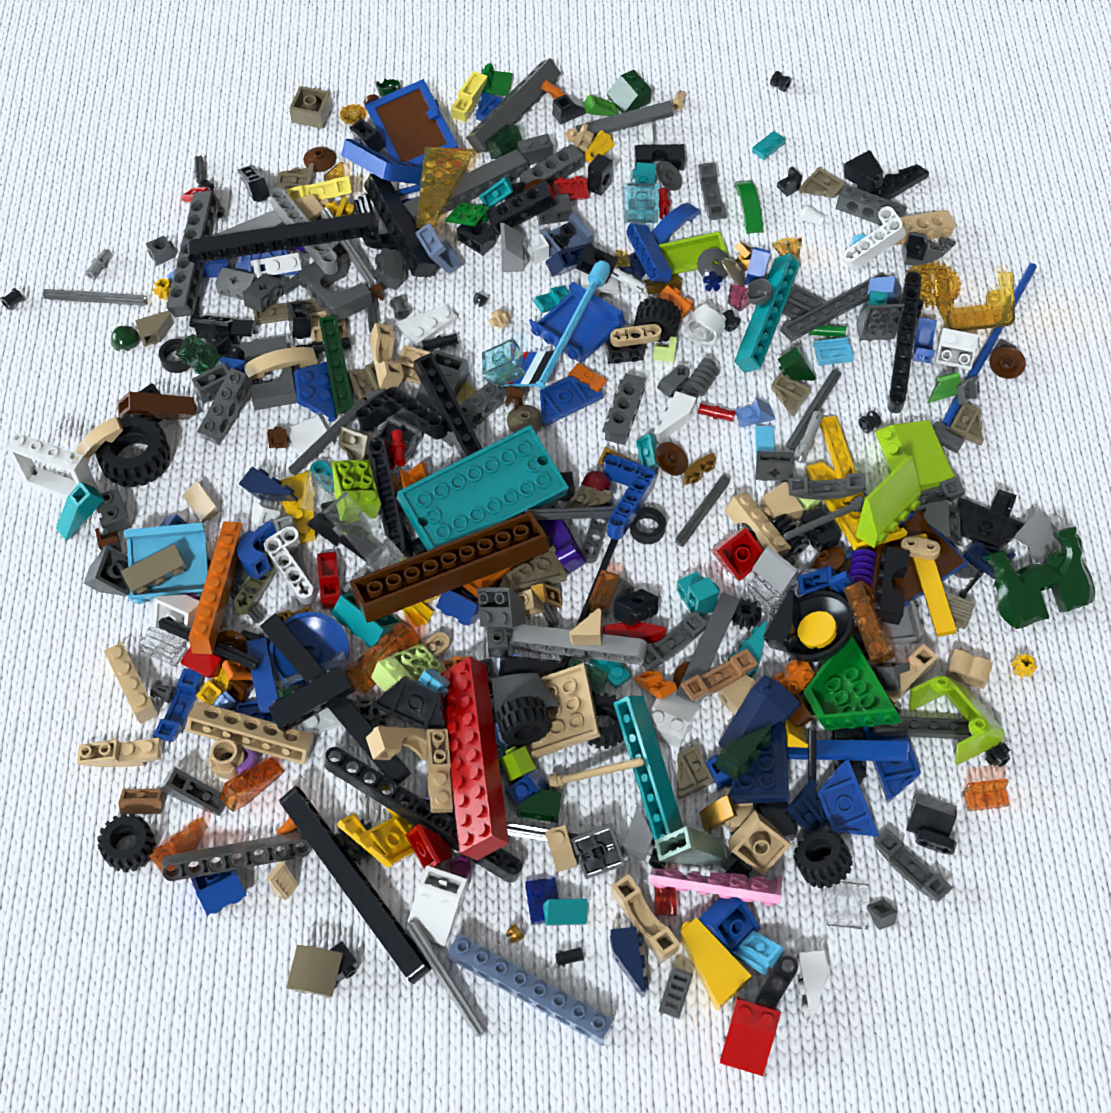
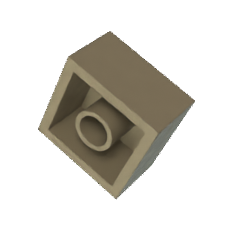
(310, 107)

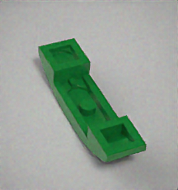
(750, 206)

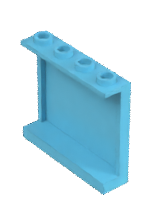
(192, 545)

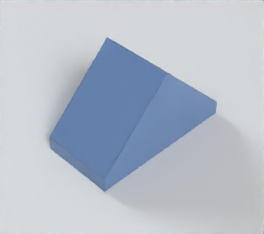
(886, 285)

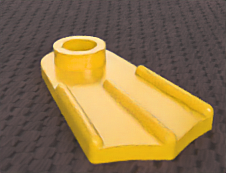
(600, 145)
(418, 614)

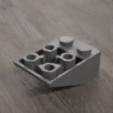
(879, 322)
(455, 371)

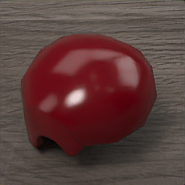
(597, 480)

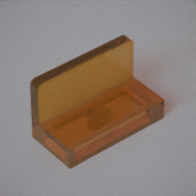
(603, 590)
(986, 795)

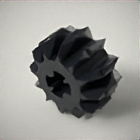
(746, 614)

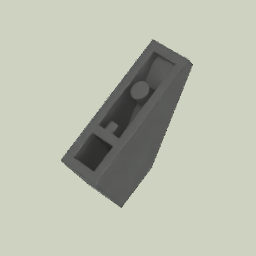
(192, 791)

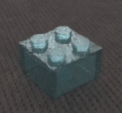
(641, 203)
(503, 363)

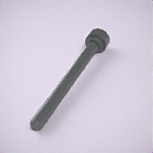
(854, 506)

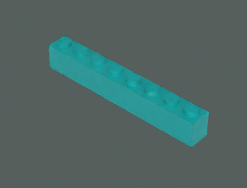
(766, 316)
(652, 776)

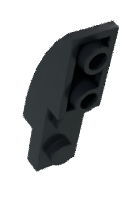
(324, 526)

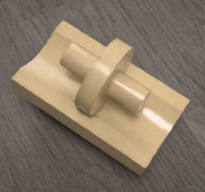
(581, 139)

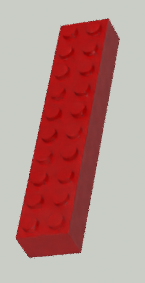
(474, 761)

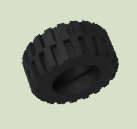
(140, 468)

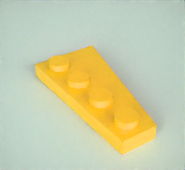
(300, 516)

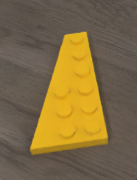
(849, 522)

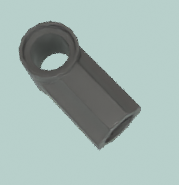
(946, 438)

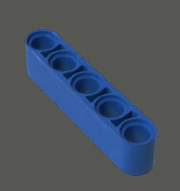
(649, 253)

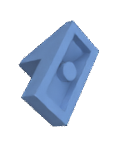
(755, 414)

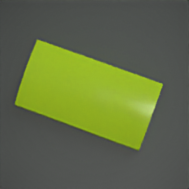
(684, 253)

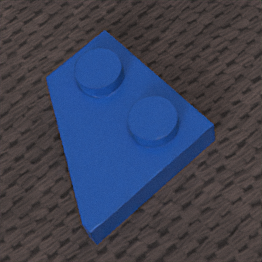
(486, 105)

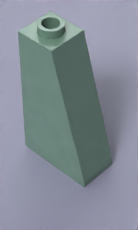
(690, 847)

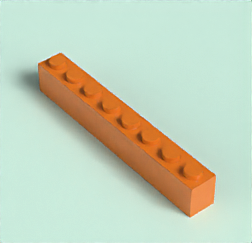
(216, 589)

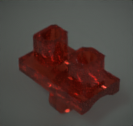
(665, 901)

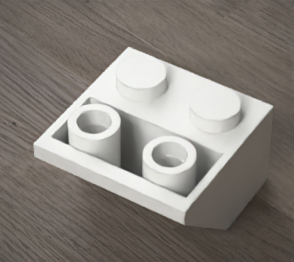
(956, 348)

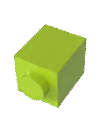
(517, 762)

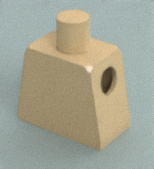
(311, 207)
(780, 502)
(735, 693)

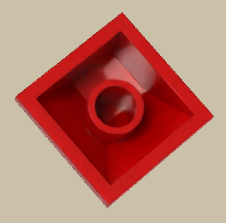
(738, 553)
(428, 846)

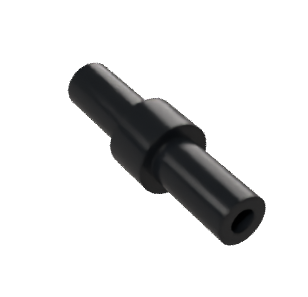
(196, 312)

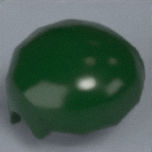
(387, 86)
(124, 338)

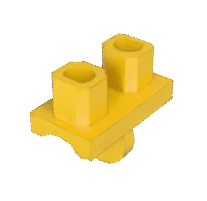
(344, 207)

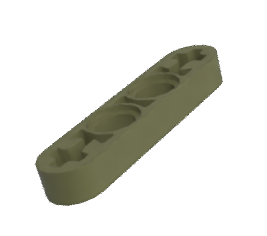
(251, 600)

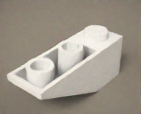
(677, 415)
(812, 978)

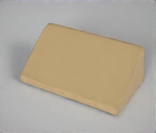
(200, 502)

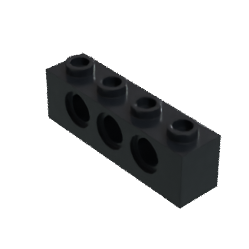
(522, 206)

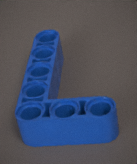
(381, 165)
(640, 484)

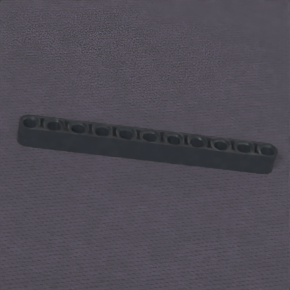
(282, 237)
(344, 709)
(410, 811)
(355, 885)

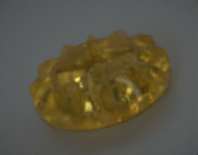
(354, 117)

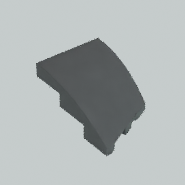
(933, 252)
(518, 685)

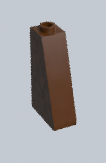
(156, 406)

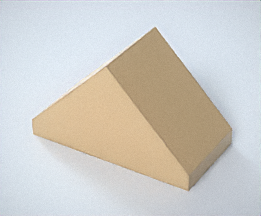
(588, 631)

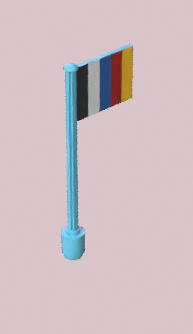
(541, 364)

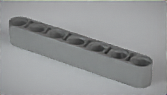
(291, 214)
(558, 642)

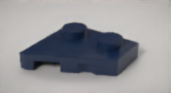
(807, 809)

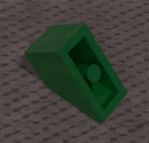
(795, 366)
(541, 806)

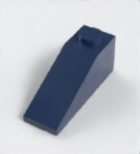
(565, 260)

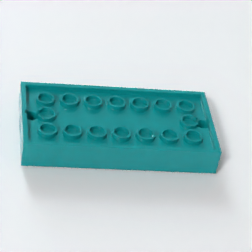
(483, 489)

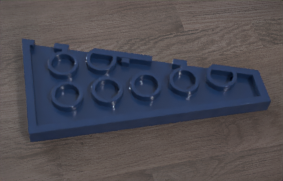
(767, 775)

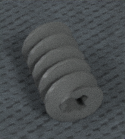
(702, 377)

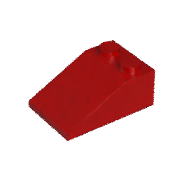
(750, 1036)

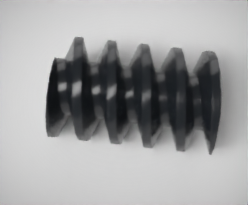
(795, 543)

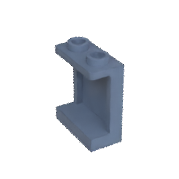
(581, 236)
(438, 251)

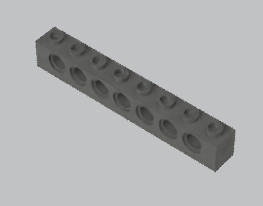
(189, 275)

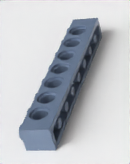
(530, 989)

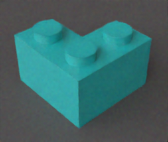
(698, 593)

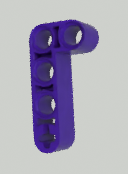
(565, 544)

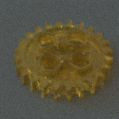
(938, 271)

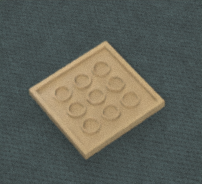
(574, 719)

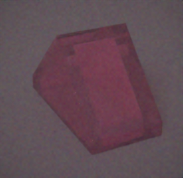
(737, 297)

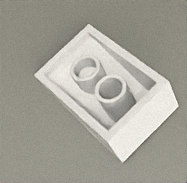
(673, 718)

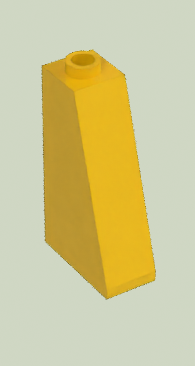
(714, 964)

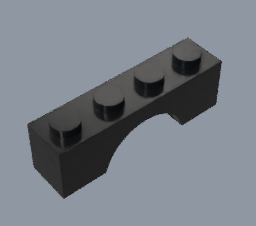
(890, 604)

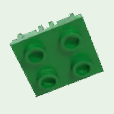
(497, 82)
(468, 214)

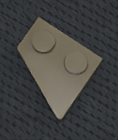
(295, 177)
(822, 184)
(968, 424)

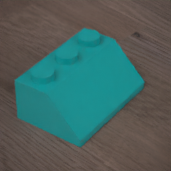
(349, 614)

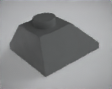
(946, 519)
(105, 572)

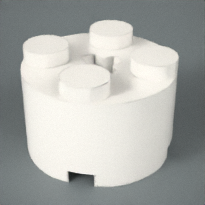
(705, 325)

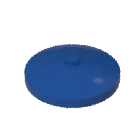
(318, 634)

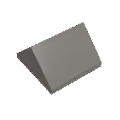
(776, 570)

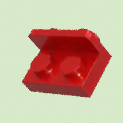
(575, 188)

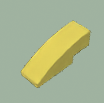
(468, 96)

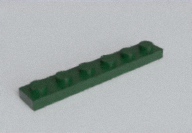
(336, 364)

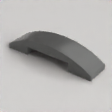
(710, 191)
(827, 489)
(948, 490)
(675, 641)
(910, 868)

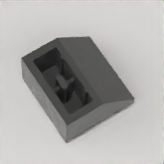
(500, 607)

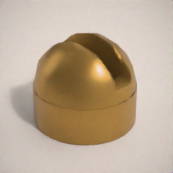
(516, 934)

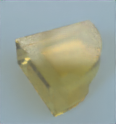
(623, 258)

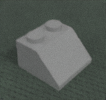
(512, 249)

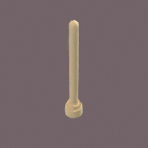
(558, 780)

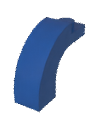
(923, 340)
(250, 550)

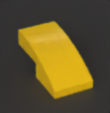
(213, 688)

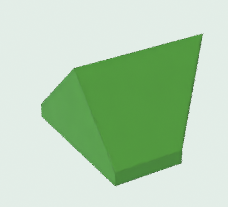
(945, 387)

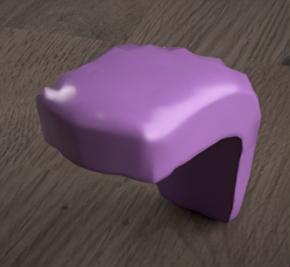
(250, 762)

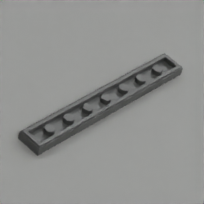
(827, 311)

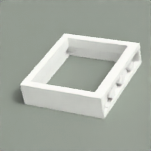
(25, 448)

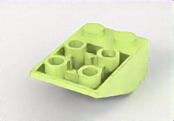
(405, 663)

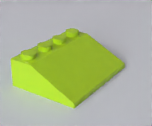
(922, 444)
(889, 504)

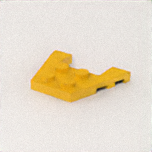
(384, 841)

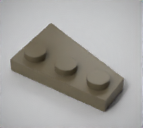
(540, 570)

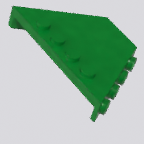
(849, 693)

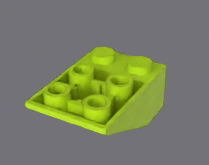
(358, 481)

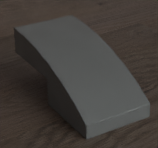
(968, 390)

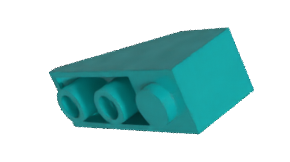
(77, 509)
(754, 645)

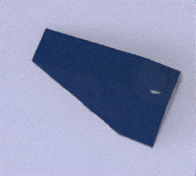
(764, 706)

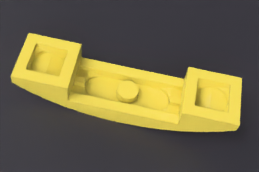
(322, 190)

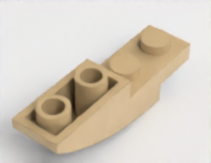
(118, 754)
(438, 770)

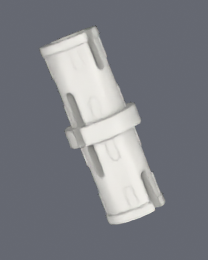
(628, 280)

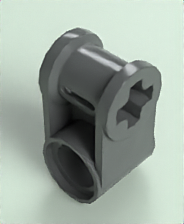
(674, 381)

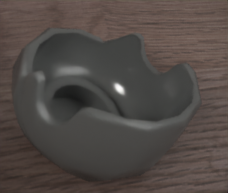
(759, 291)

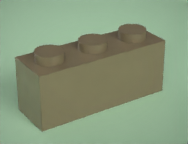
(154, 570)

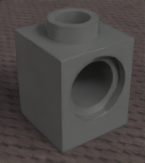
(160, 250)

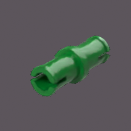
(827, 330)

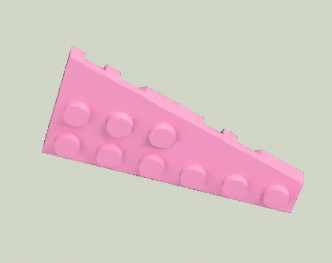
(724, 884)

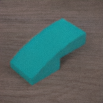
(548, 301)

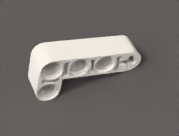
(857, 254)
(291, 568)

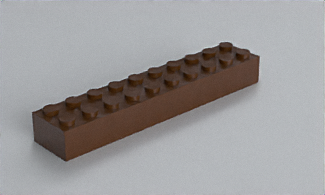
(449, 566)

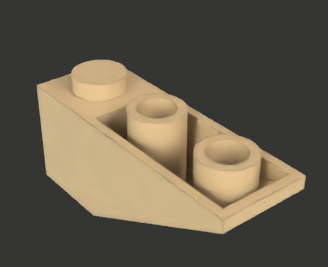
(920, 664)

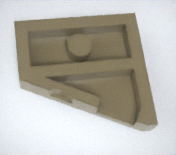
(790, 393)
(354, 443)
(589, 497)
(691, 772)

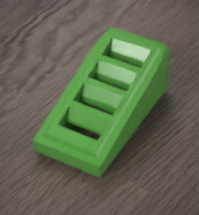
(598, 106)

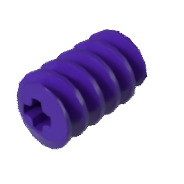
(863, 566)

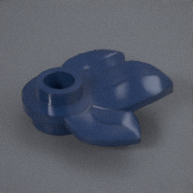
(635, 266)

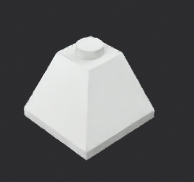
(175, 608)

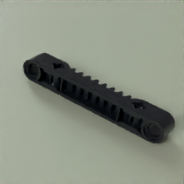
(386, 483)

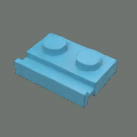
(833, 351)
(759, 952)

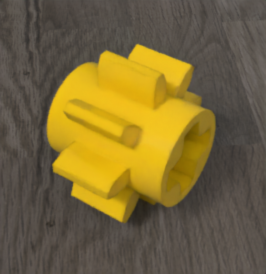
(162, 288)
(1024, 665)

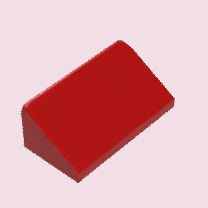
(204, 664)

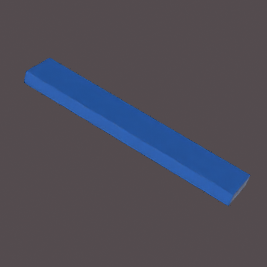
(854, 750)

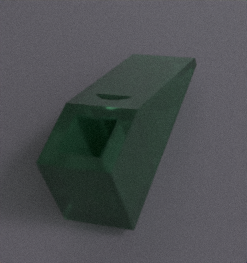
(738, 754)

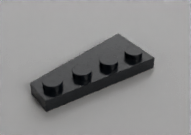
(898, 183)

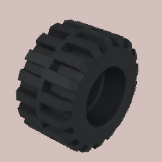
(659, 312)
(523, 720)
(611, 734)
(115, 832)
(829, 870)

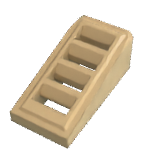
(282, 881)

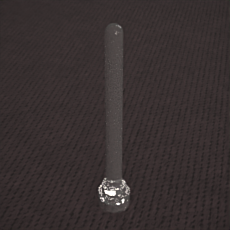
(338, 660)

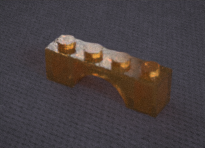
(872, 633)
(397, 640)

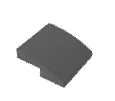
(800, 302)

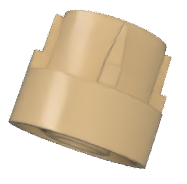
(219, 751)

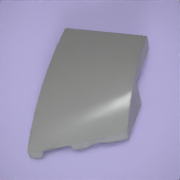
(1039, 536)

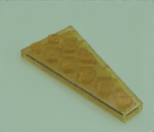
(439, 179)

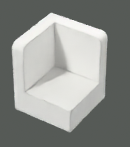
(538, 252)
(264, 513)

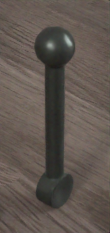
(963, 594)

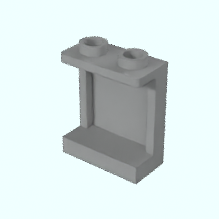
(909, 629)

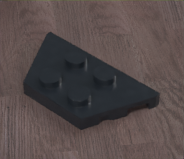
(986, 525)
(414, 704)

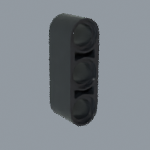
(777, 973)

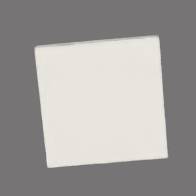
(306, 433)

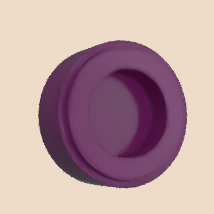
(460, 866)

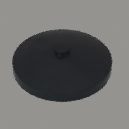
(841, 612)

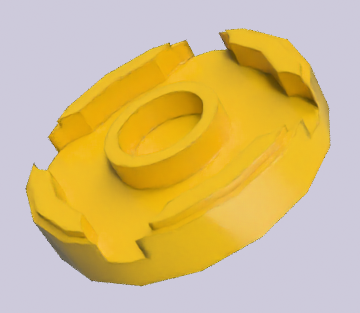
(817, 630)

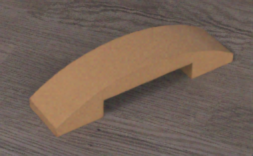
(720, 677)

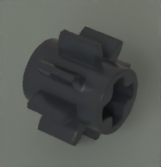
(998, 755)

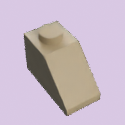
(561, 848)

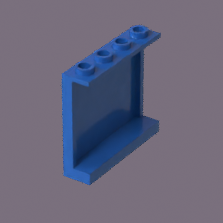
(592, 329)

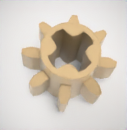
(500, 318)

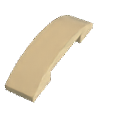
(280, 359)
(104, 432)

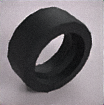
(165, 349)
(648, 538)

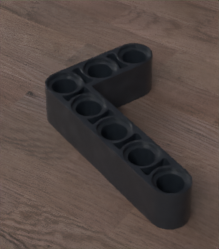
(398, 402)

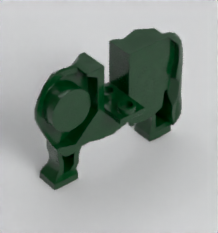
(1064, 572)

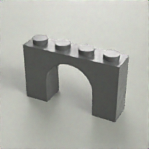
(334, 303)
(277, 392)

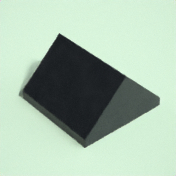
(212, 326)
(931, 815)

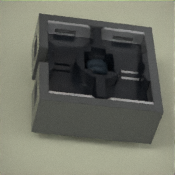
(411, 434)
(598, 850)

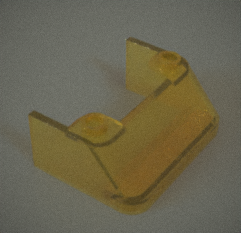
(996, 313)

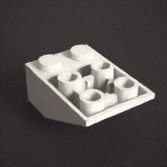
(437, 904)

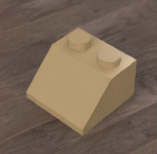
(758, 843)

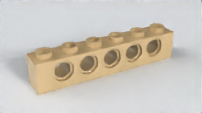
(249, 732)

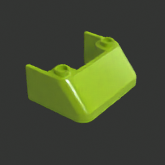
(982, 725)

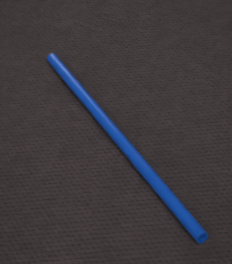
(977, 366)

